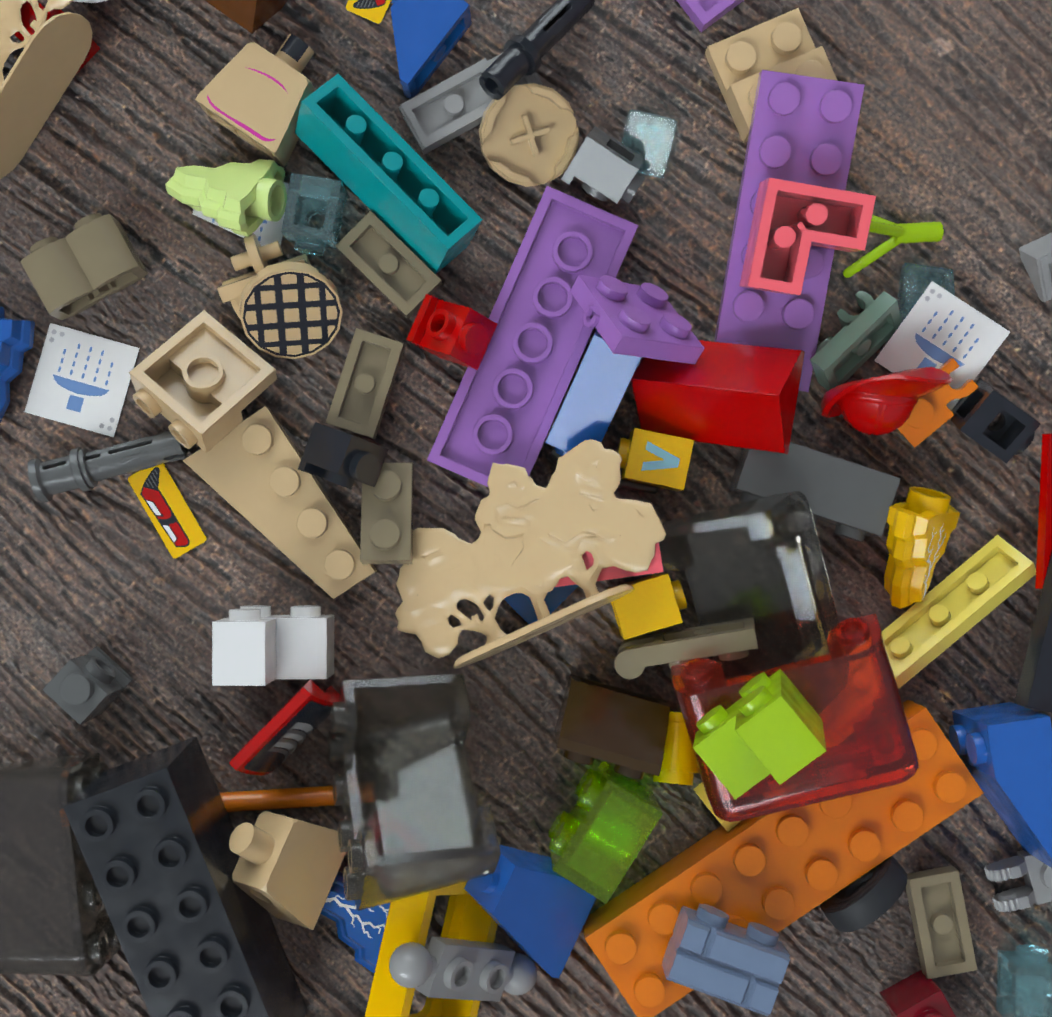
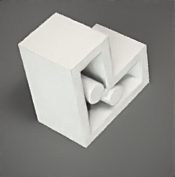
(262, 647)

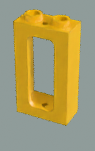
(409, 922)

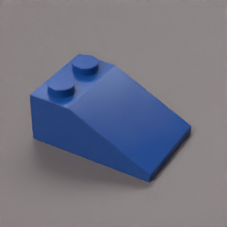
(1012, 763)

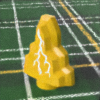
(916, 543)

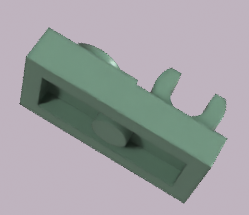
(858, 339)

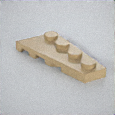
(261, 479)

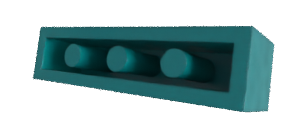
(386, 173)

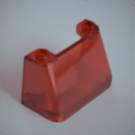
(860, 715)

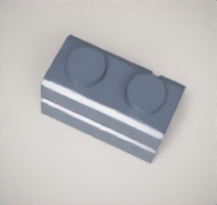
(726, 958)

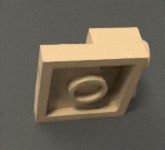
(773, 46)
(201, 382)

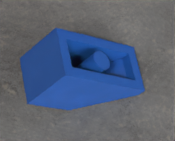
(425, 36)

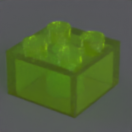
(602, 831)

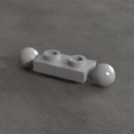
(462, 969)

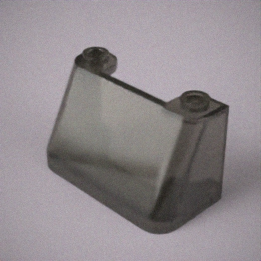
(762, 565)

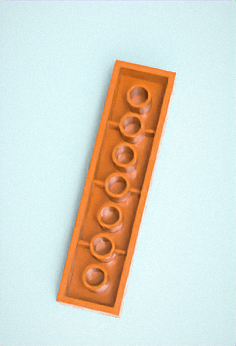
(775, 865)

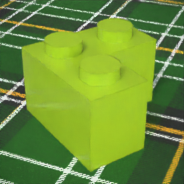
(760, 734)

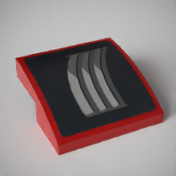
(285, 730)

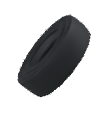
(866, 897)

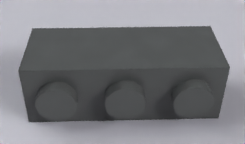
(835, 488)

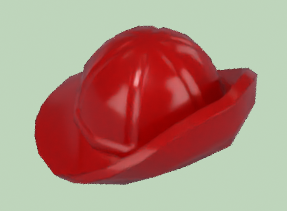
(883, 401)

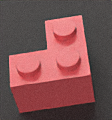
(791, 220)

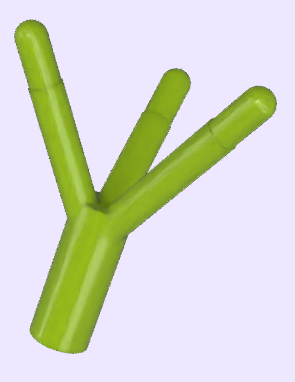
(898, 234)

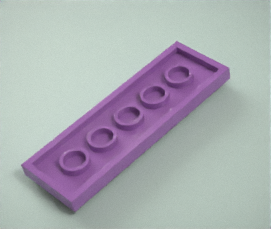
(802, 135)
(539, 339)

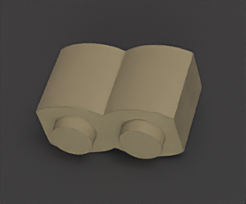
(83, 265)

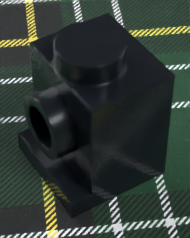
(1006, 437)
(342, 457)

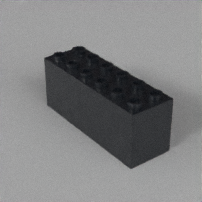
(165, 878)

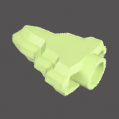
(233, 194)

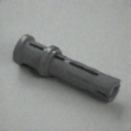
(85, 468)

